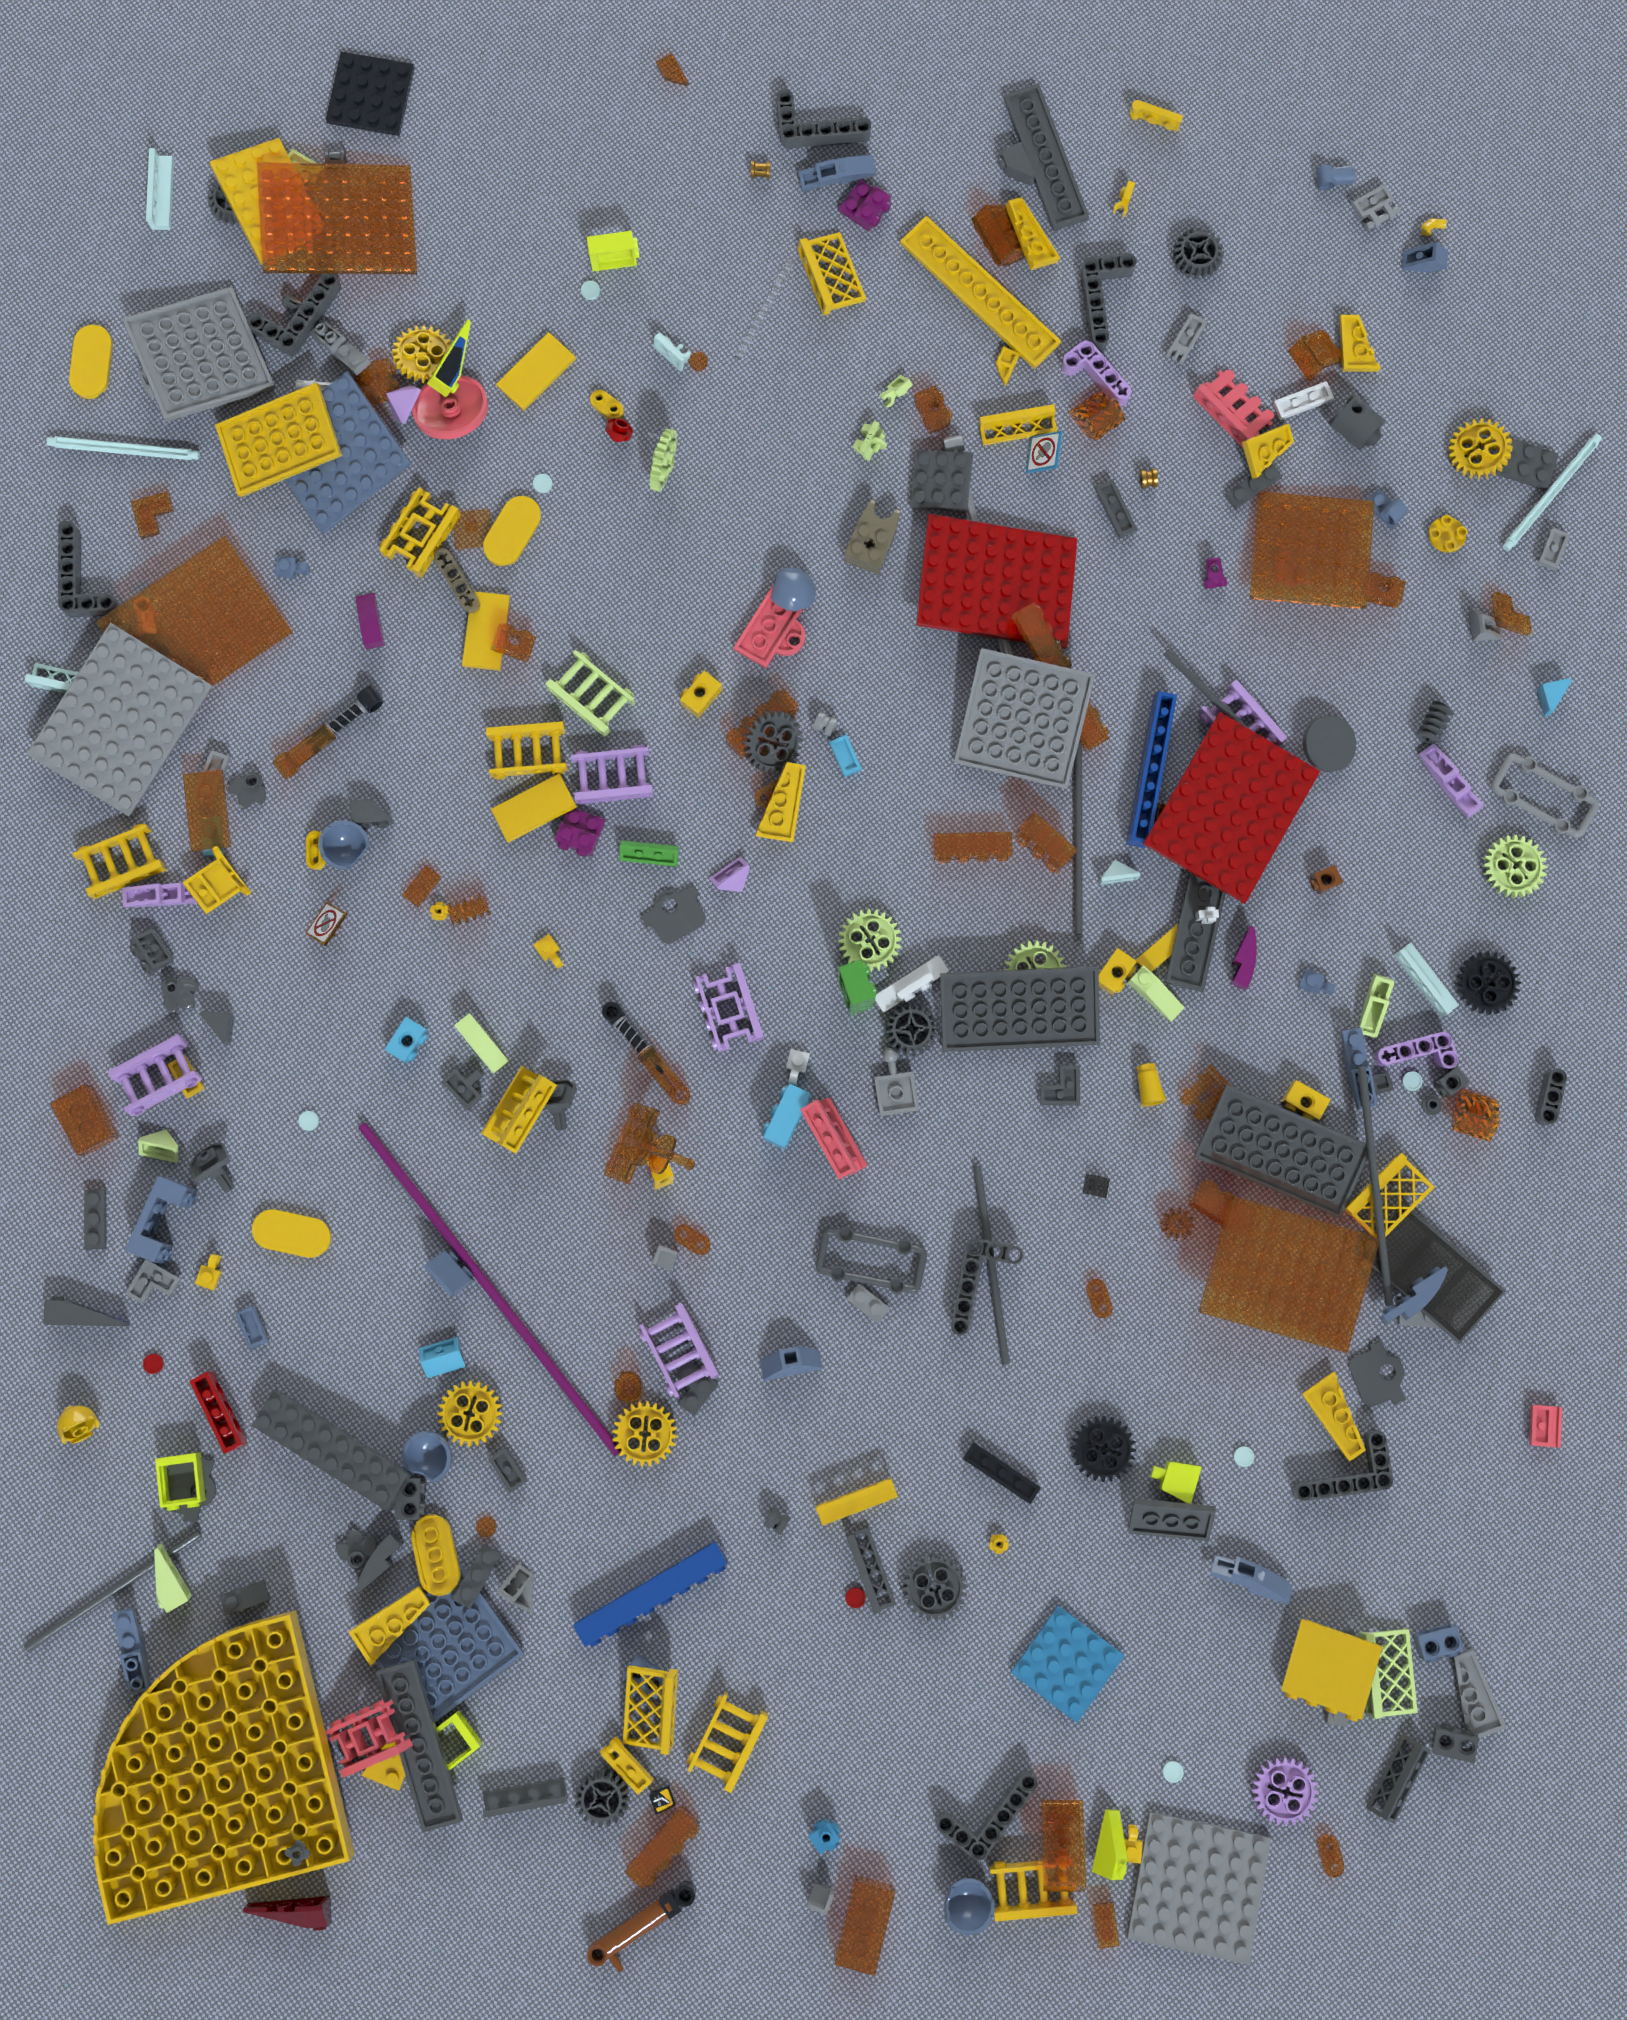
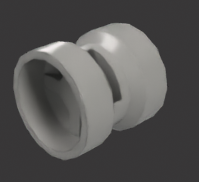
(825, 723)

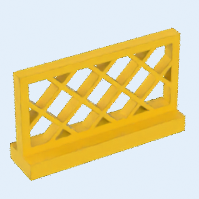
(815, 273)
(1385, 1176)
(668, 1708)

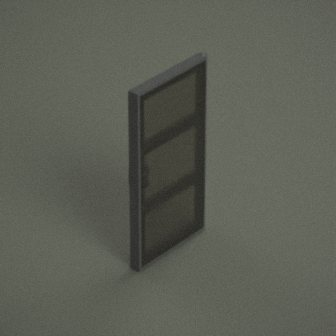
(1466, 1290)

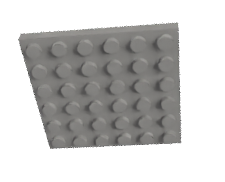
(198, 354)
(1024, 718)
(1199, 1887)

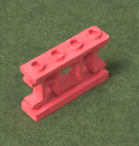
(834, 1137)
(356, 1739)

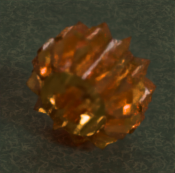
(1173, 1218)

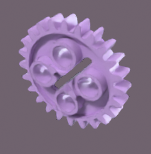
(1279, 1808)

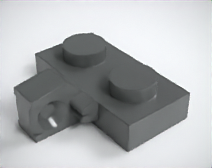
(464, 1087)

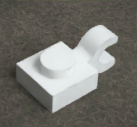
(1207, 916)
(797, 1063)

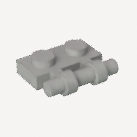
(1373, 202)

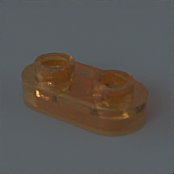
(768, 791)
(692, 1239)
(1099, 1298)
(1330, 1856)

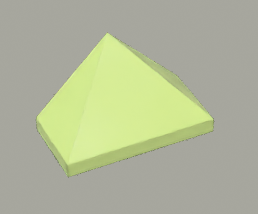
(159, 1146)

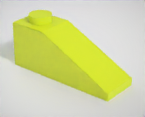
(1111, 1850)

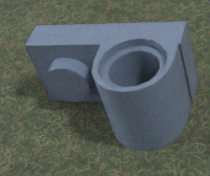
(1387, 510)

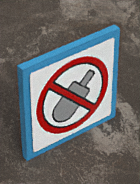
(1044, 452)

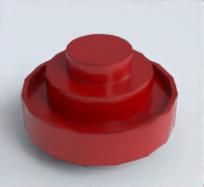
(619, 430)

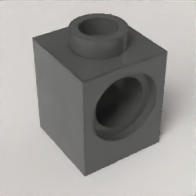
(1456, 1076)

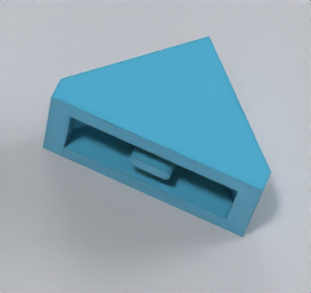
(1551, 694)

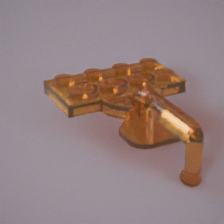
(640, 1144)

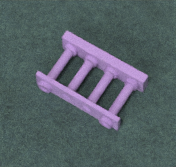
(1249, 707)
(622, 791)
(140, 1065)
(699, 1350)

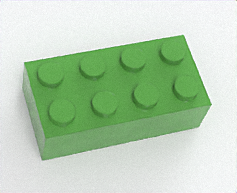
(855, 986)

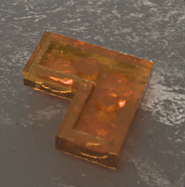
(147, 509)
(1506, 617)

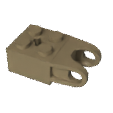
(875, 533)

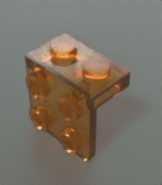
(1315, 353)

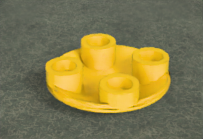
(1447, 534)

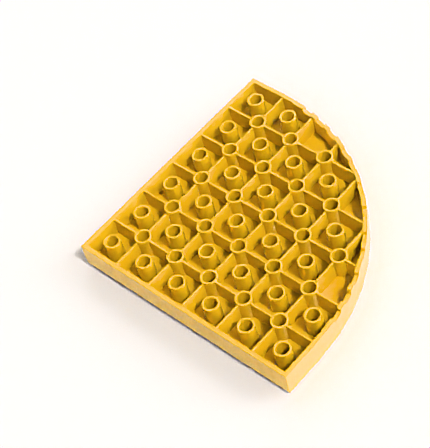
(218, 1777)

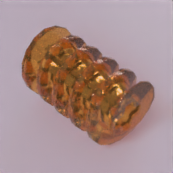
(467, 909)

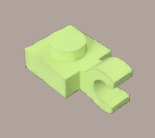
(896, 388)

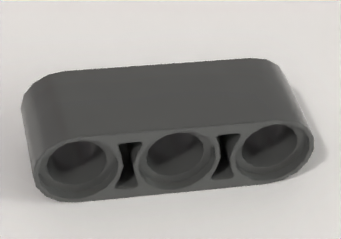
(1544, 1103)

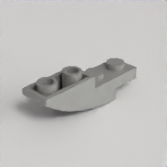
(340, 348)

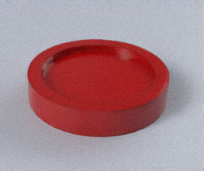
(153, 1363)
(855, 1597)

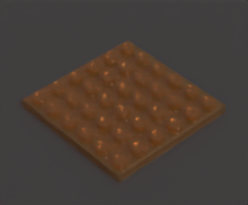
(1312, 550)

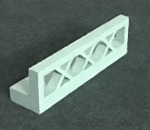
(159, 191)
(50, 683)
(1426, 980)

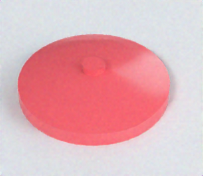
(451, 415)

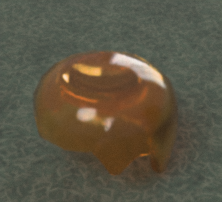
(628, 1387)

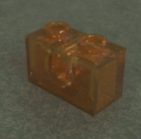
(932, 420)
(1394, 588)
(502, 644)

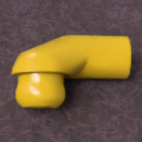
(1432, 223)

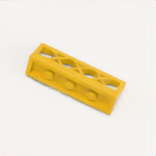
(1019, 418)
(856, 1501)

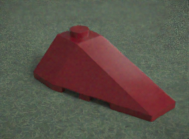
(301, 1912)

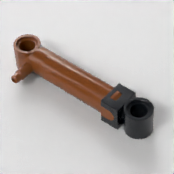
(665, 1907)

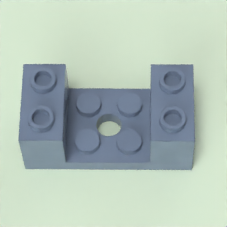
(141, 1241)

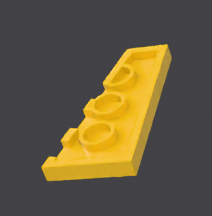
(1033, 240)
(782, 810)
(1331, 1409)

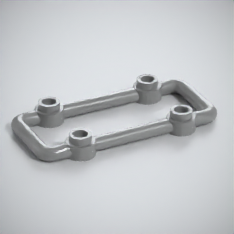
(1578, 794)

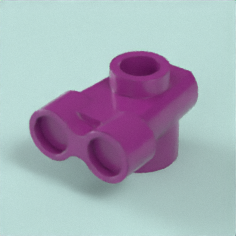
(1217, 578)

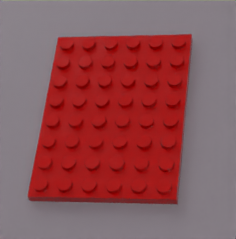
(987, 572)
(1231, 807)

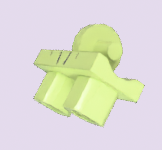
(873, 440)

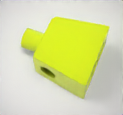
(1177, 1479)

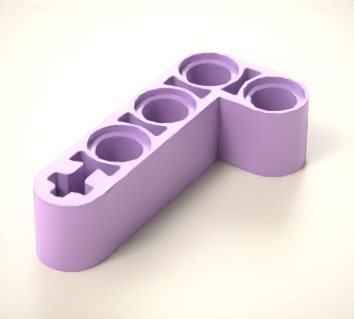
(1098, 375)
(1413, 1051)

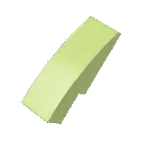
(1375, 1005)
(481, 1043)

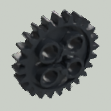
(1475, 970)
(1108, 1431)

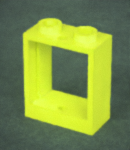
(613, 250)
(162, 1480)
(467, 1733)

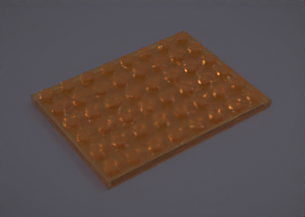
(336, 218)
(204, 615)
(1289, 1274)

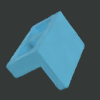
(441, 1357)

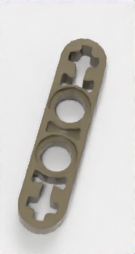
(457, 580)

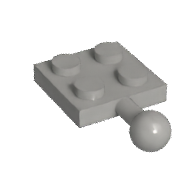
(895, 1091)

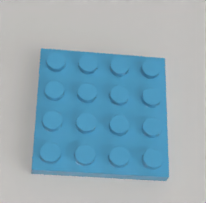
(1067, 1663)

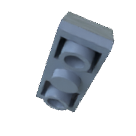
(790, 1362)

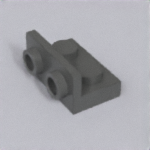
(150, 951)

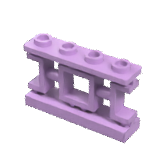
(743, 1003)

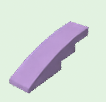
(1450, 780)
(156, 895)

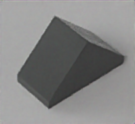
(220, 1023)

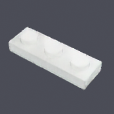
(1303, 400)

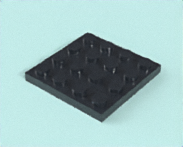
(370, 93)

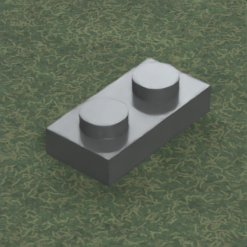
(507, 1470)

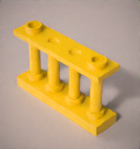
(535, 732)
(134, 872)
(527, 1113)
(738, 1759)
(1024, 1909)

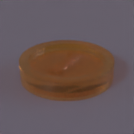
(698, 361)
(486, 1526)

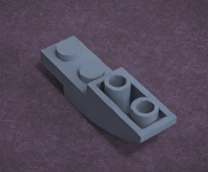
(837, 170)
(1354, 1057)
(1422, 1293)
(1255, 1577)
(133, 1650)

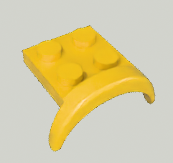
(215, 883)

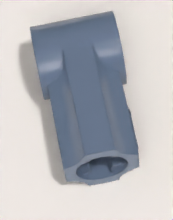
(1330, 177)

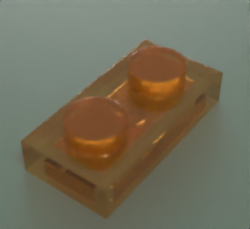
(422, 886)
(1106, 1925)

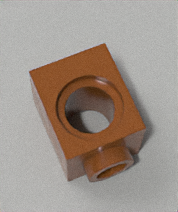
(1333, 876)

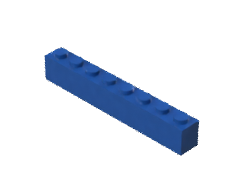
(1151, 768)
(650, 1593)

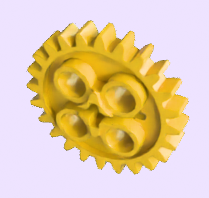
(421, 352)
(1471, 435)
(452, 1408)
(626, 1432)

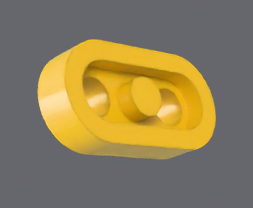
(606, 404)
(313, 855)

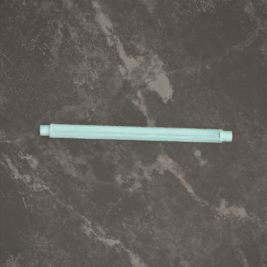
(123, 448)
(1512, 540)

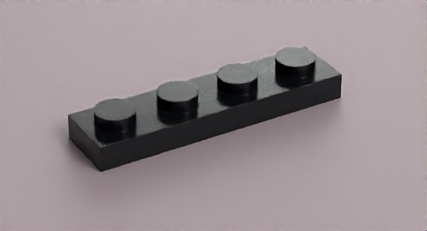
(1001, 1473)

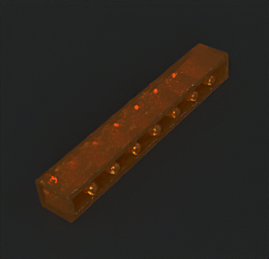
(1046, 649)

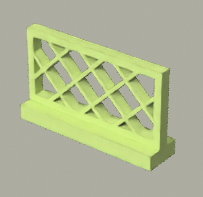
(1375, 1700)

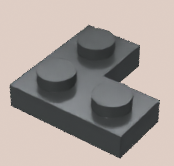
(1067, 1091)
(699, 1389)

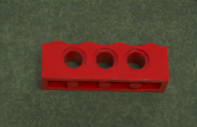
(218, 1412)

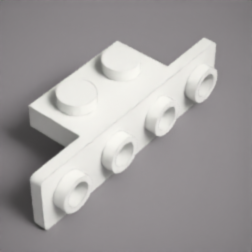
(910, 984)

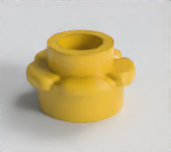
(439, 906)
(993, 1543)

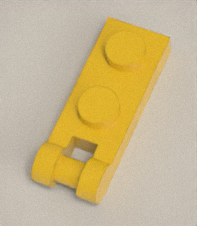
(1155, 115)
(626, 1766)

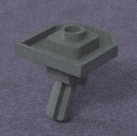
(561, 1100)
(211, 1163)

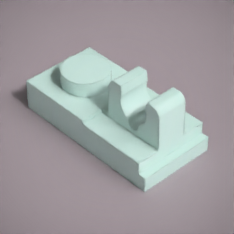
(671, 353)

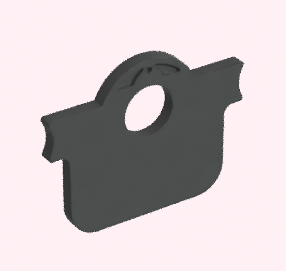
(679, 923)
(1367, 1378)
(180, 1482)

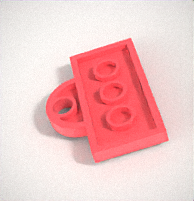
(770, 633)

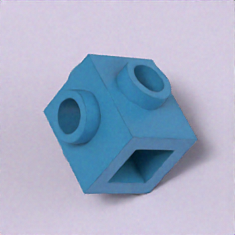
(823, 1842)

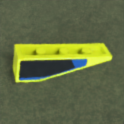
(450, 367)

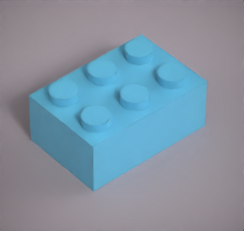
(785, 1116)

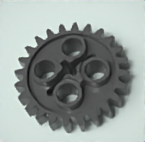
(777, 723)
(951, 1581)

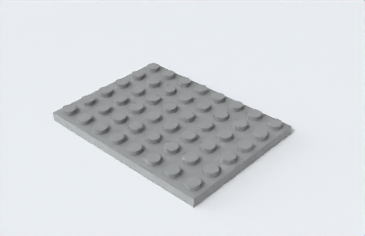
(120, 720)

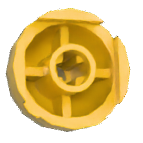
(76, 1424)

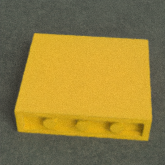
(1331, 1669)

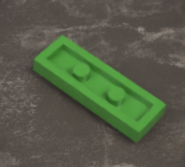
(649, 853)

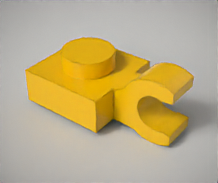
(1125, 195)
(548, 950)
(209, 1275)
(1133, 1846)

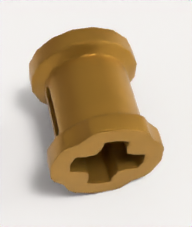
(760, 173)

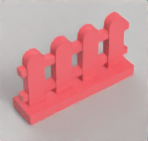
(1229, 418)

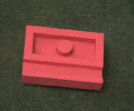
(1545, 1426)

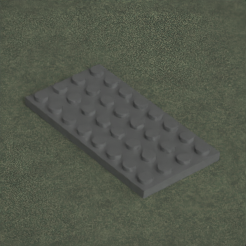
(1020, 1008)
(1282, 1151)

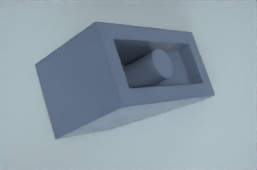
(1425, 258)

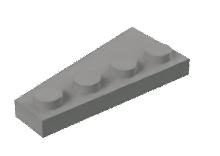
(1476, 1698)

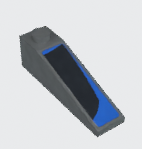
(72, 1313)

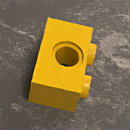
(698, 705)
(1122, 962)
(1317, 1101)

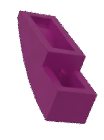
(370, 621)
(1245, 959)

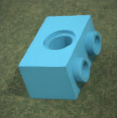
(396, 1044)

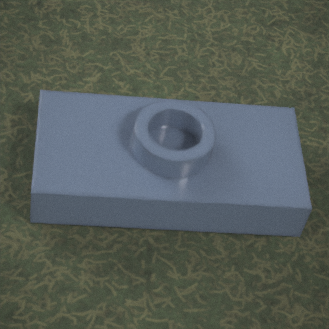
(252, 1327)

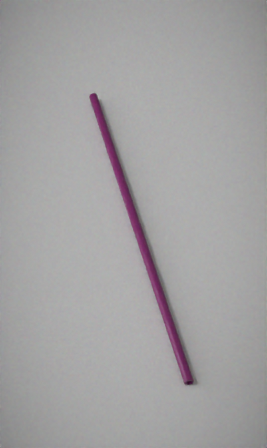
(489, 1288)

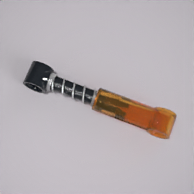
(290, 762)
(647, 1055)

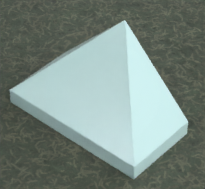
(1119, 873)

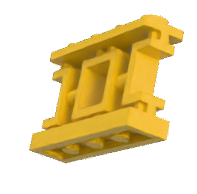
(433, 539)

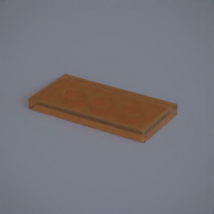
(206, 810)

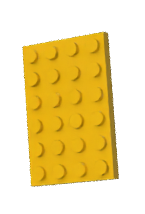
(239, 183)
(278, 440)

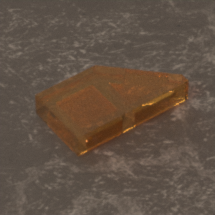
(671, 70)

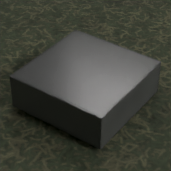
(1382, 1082)

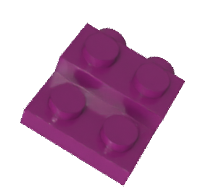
(866, 205)
(579, 832)

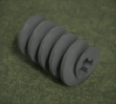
(1433, 722)

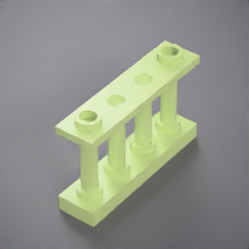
(572, 699)

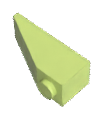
(1156, 993)
(169, 1584)

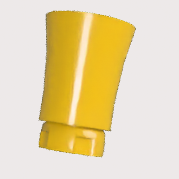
(1149, 1085)

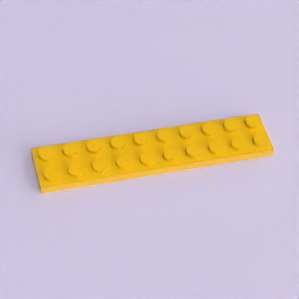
(980, 292)

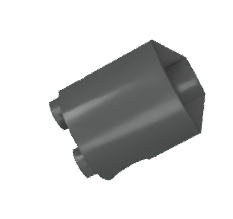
(1358, 423)

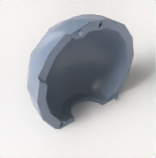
(793, 589)
(343, 844)
(427, 1455)
(968, 1906)

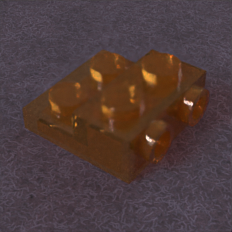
(377, 380)

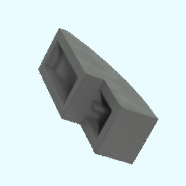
(379, 1561)

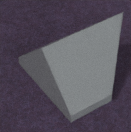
(1483, 626)
(519, 1588)

